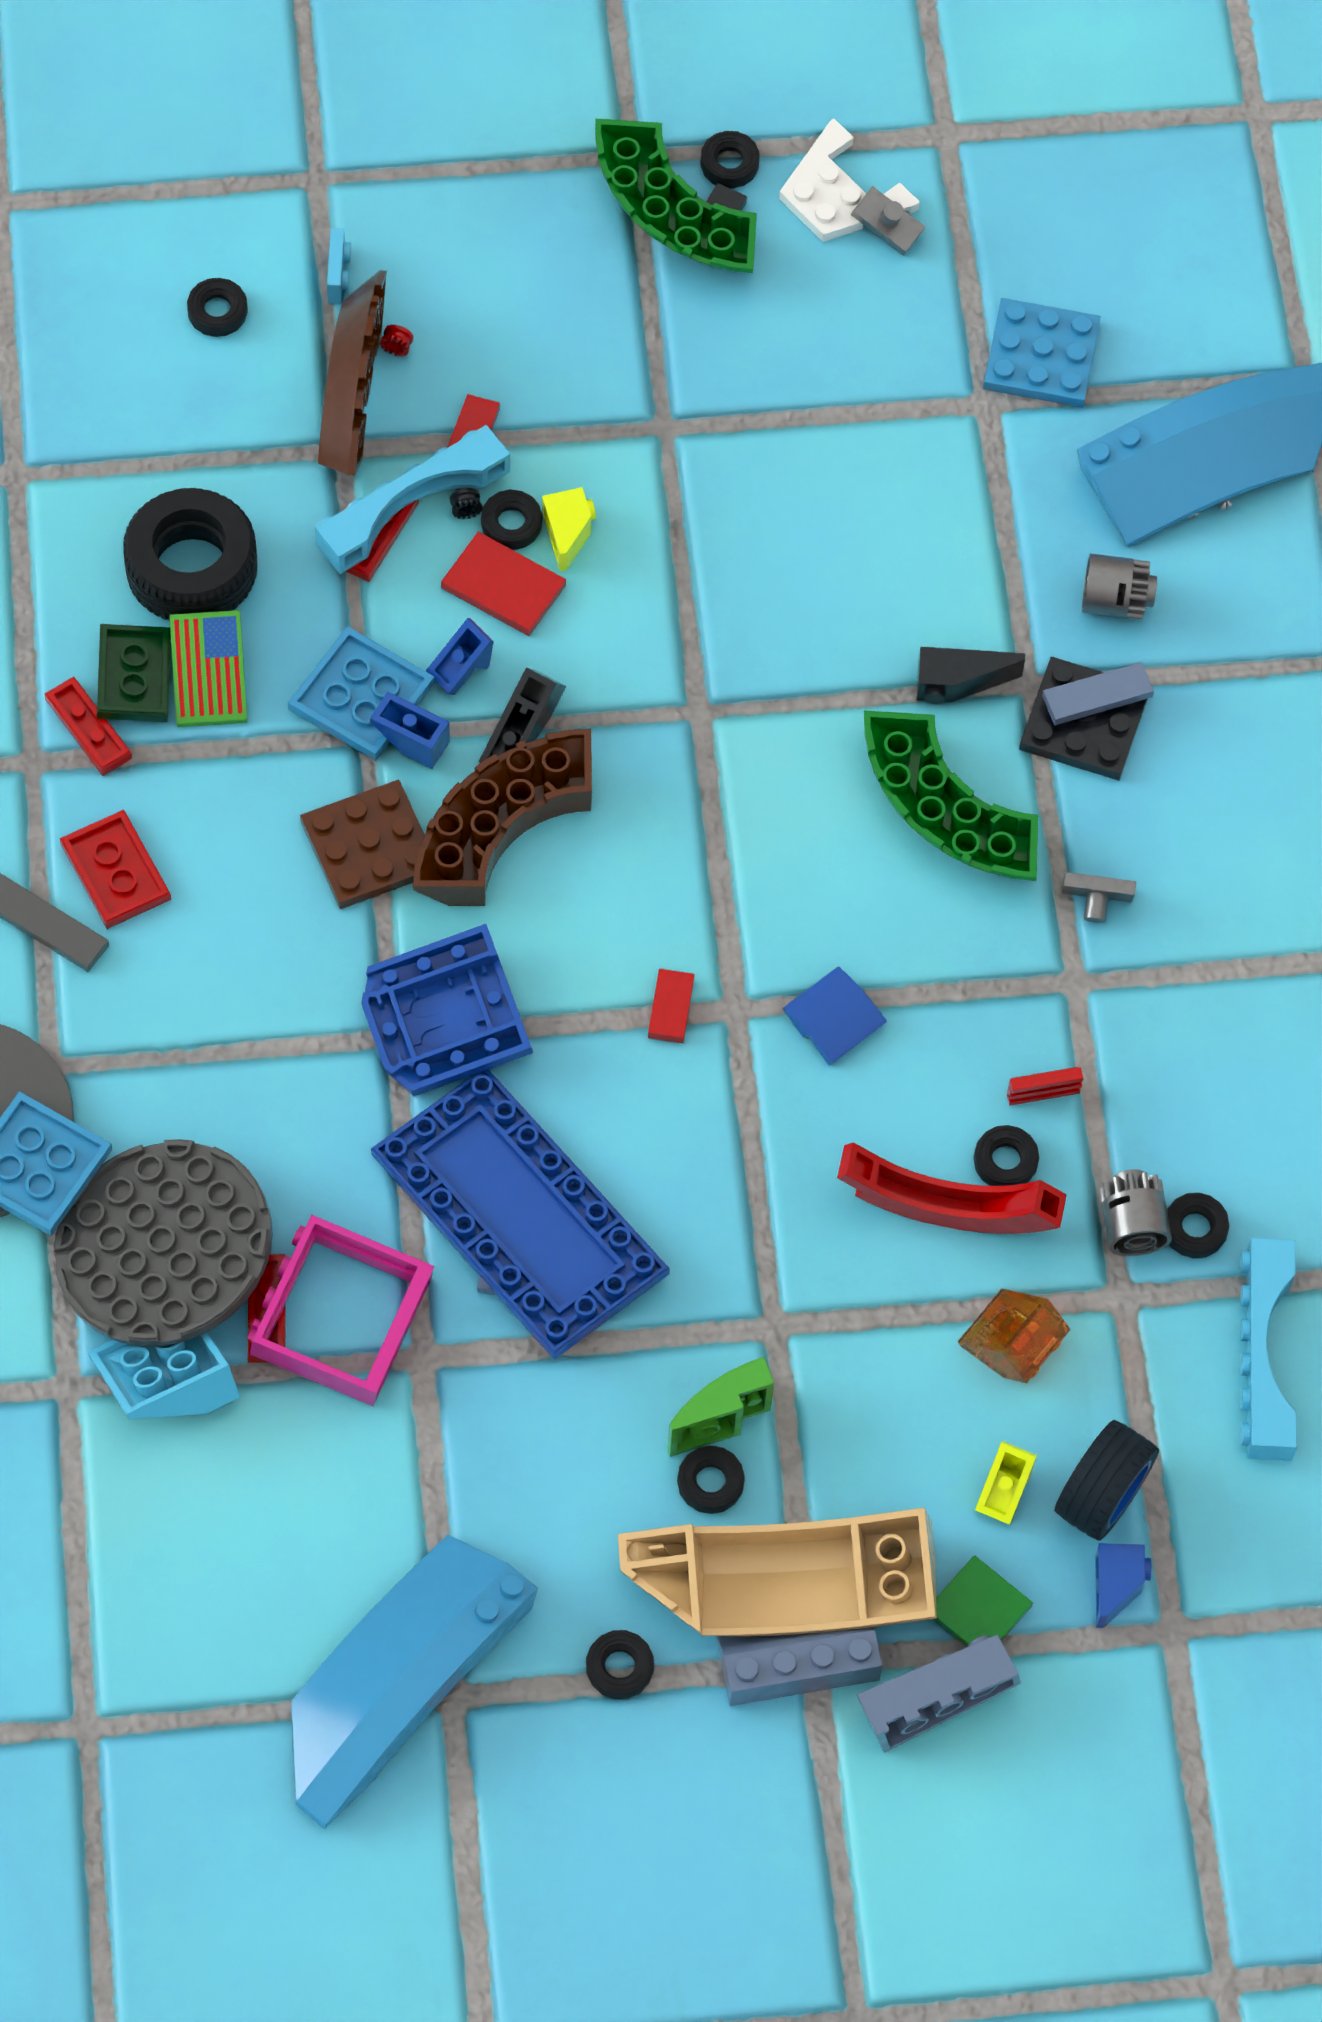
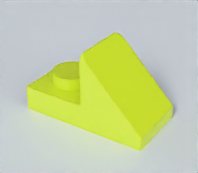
(1006, 1482)

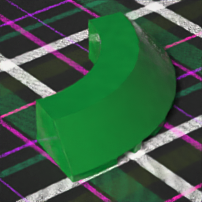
(664, 204)
(940, 805)

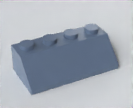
(797, 1664)

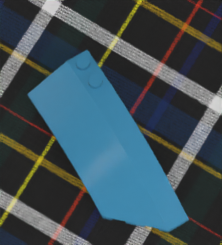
(1206, 449)
(399, 1670)

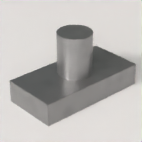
(888, 220)
(1097, 891)

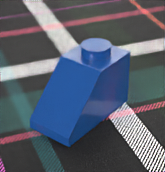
(412, 729)
(1119, 1578)

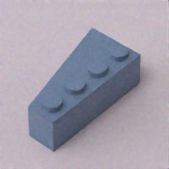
(938, 1691)

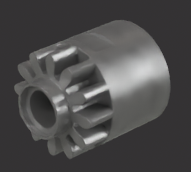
(1118, 586)
(1135, 1213)

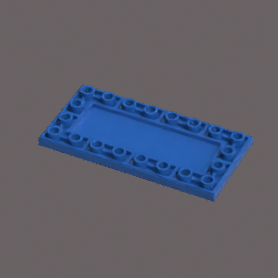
(520, 1212)

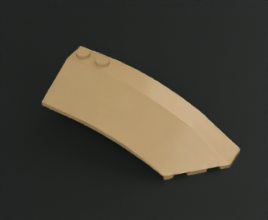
(789, 1573)

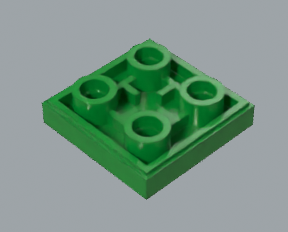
(979, 1604)

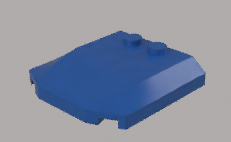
(443, 1012)

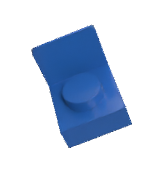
(463, 653)

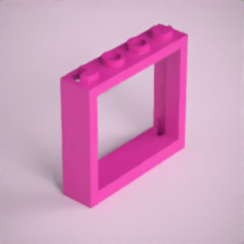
(363, 1250)

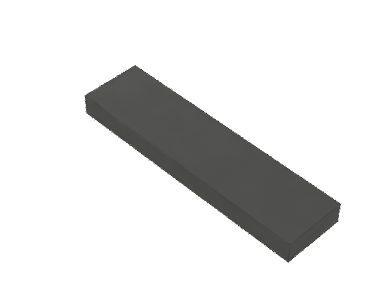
(50, 925)

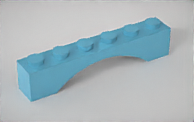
(466, 464)
(1270, 1418)

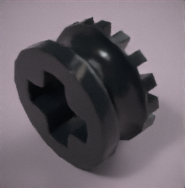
(465, 503)

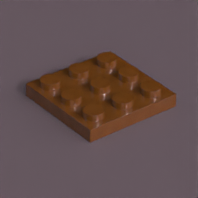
(365, 843)

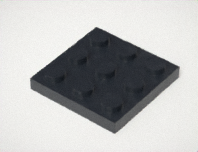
(1090, 743)

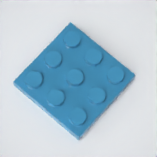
(1041, 352)
(350, 686)
(44, 1162)

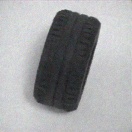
(187, 516)

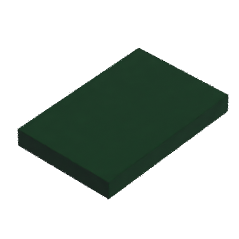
(133, 673)

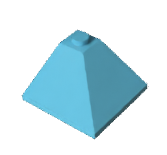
(166, 1378)

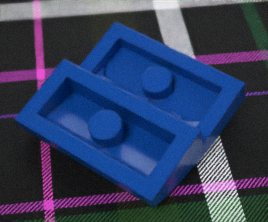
(834, 1014)

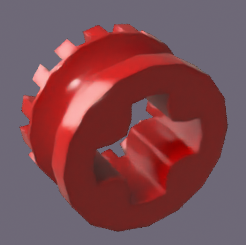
(396, 340)

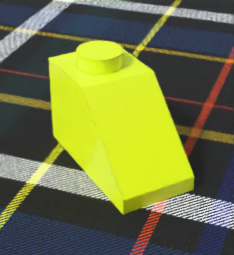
(567, 523)

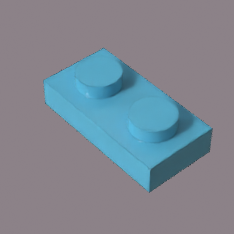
(338, 277)

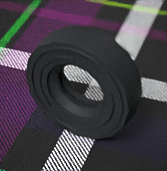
(735, 142)
(219, 325)
(512, 500)
(1006, 1136)
(1208, 1207)
(710, 1501)
(620, 1642)

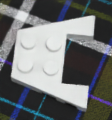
(825, 194)

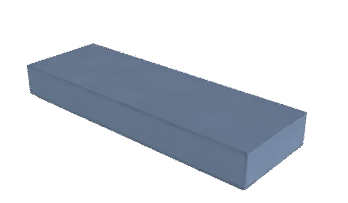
(1097, 693)

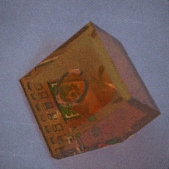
(1015, 1334)

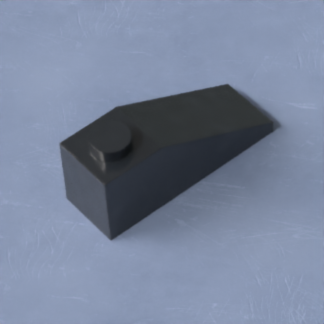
(959, 673)
(525, 712)

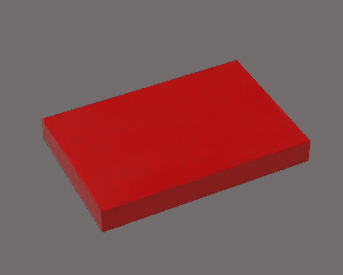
(503, 583)
(115, 869)

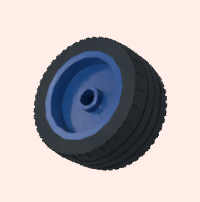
(1106, 1480)

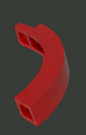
(950, 1204)

